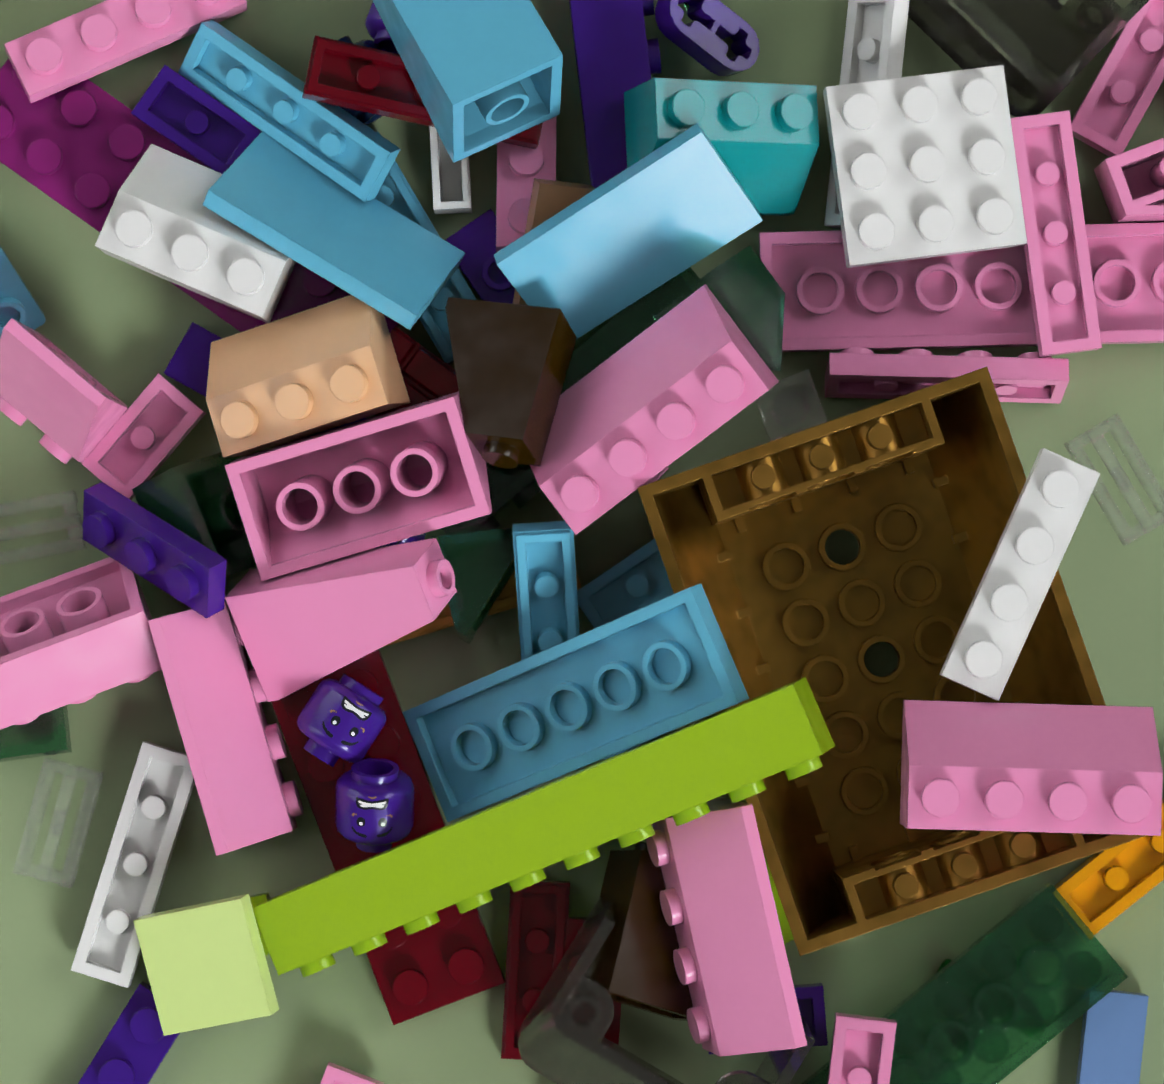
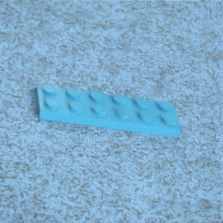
(576, 703)

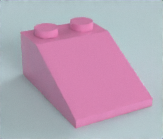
(53, 394)

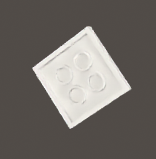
(924, 166)

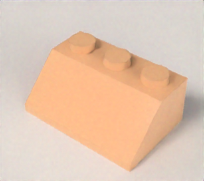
(302, 376)

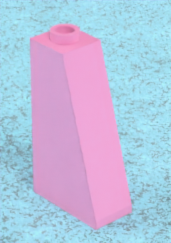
(337, 611)

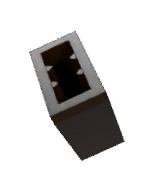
(509, 375)
(638, 952)

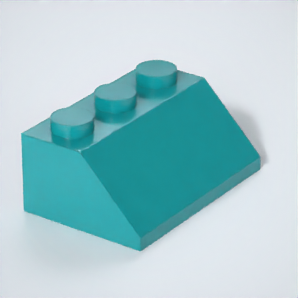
(757, 128)

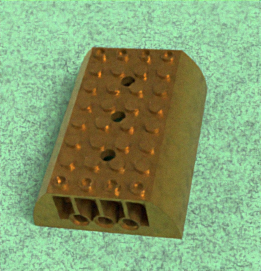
(927, 499)

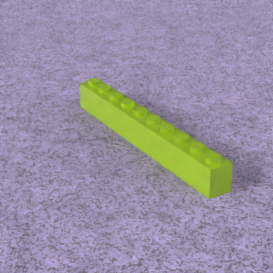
(544, 826)

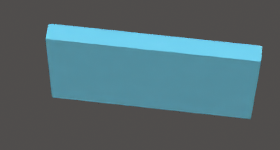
(334, 233)
(631, 233)

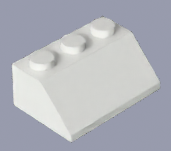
(169, 233)

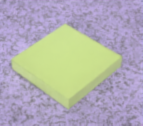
(206, 965)

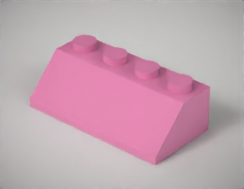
(648, 407)
(359, 487)
(72, 640)
(225, 729)
(1030, 768)
(727, 932)

